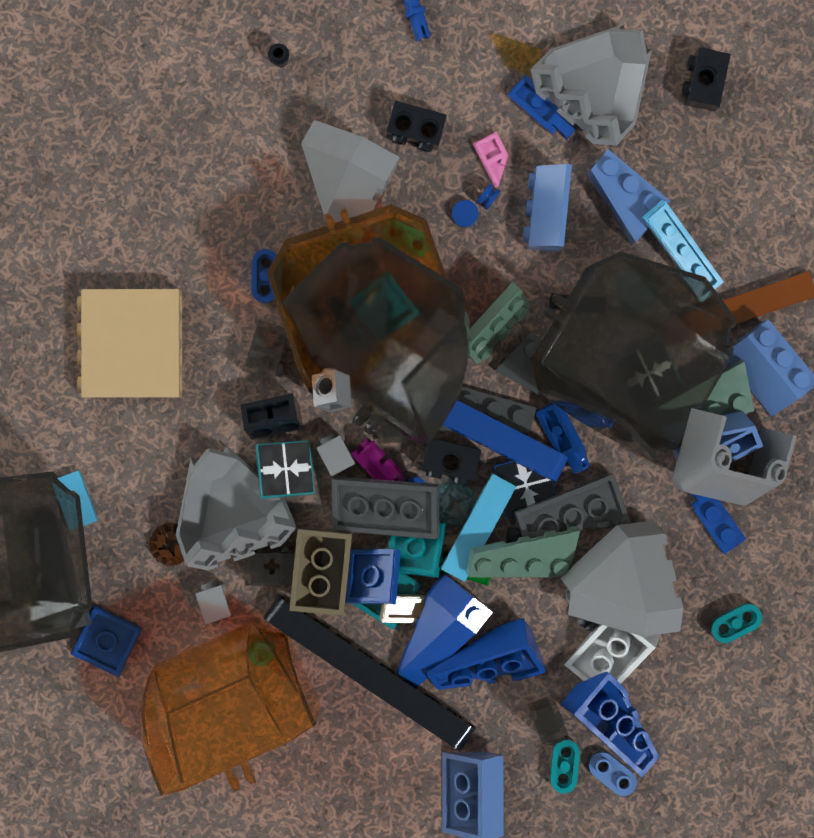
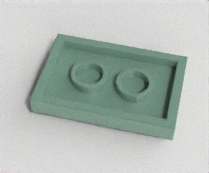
(497, 322)

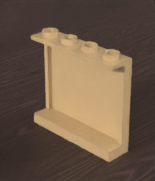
(130, 343)

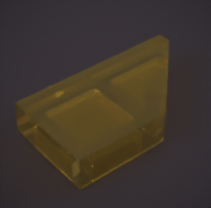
(517, 54)

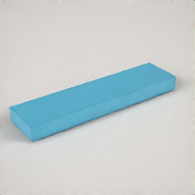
(679, 243)
(478, 525)

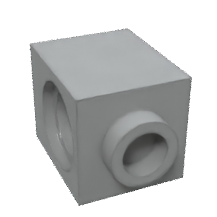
(331, 399)
(335, 454)
(213, 602)

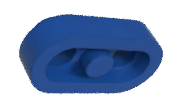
(260, 276)

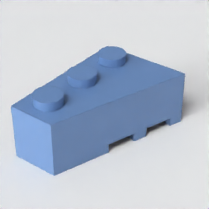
(625, 194)

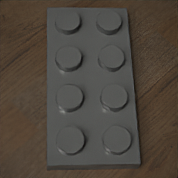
(385, 507)

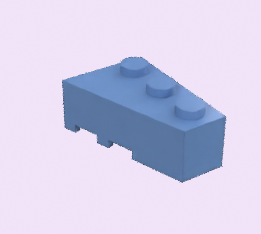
(738, 435)

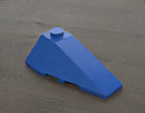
(445, 625)
(501, 652)
(607, 713)

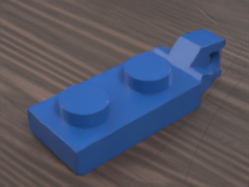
(540, 110)
(563, 436)
(717, 522)

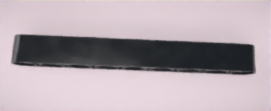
(369, 674)

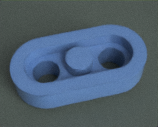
(613, 773)

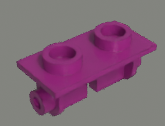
(370, 456)

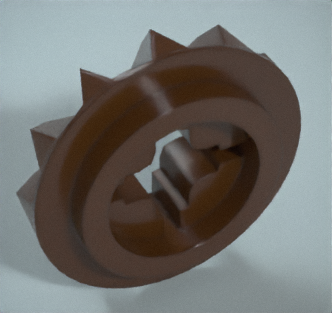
(158, 539)

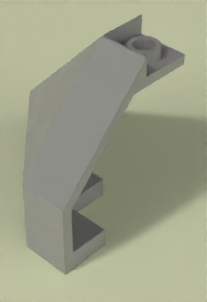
(596, 82)
(347, 169)
(225, 514)
(626, 582)

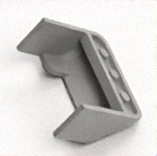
(705, 463)

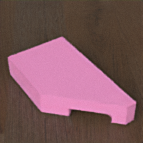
(493, 156)

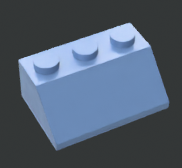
(547, 207)
(773, 367)
(472, 794)

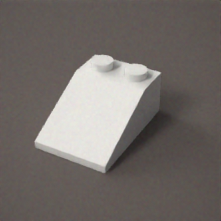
(610, 651)

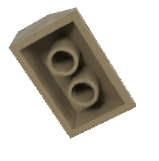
(320, 571)

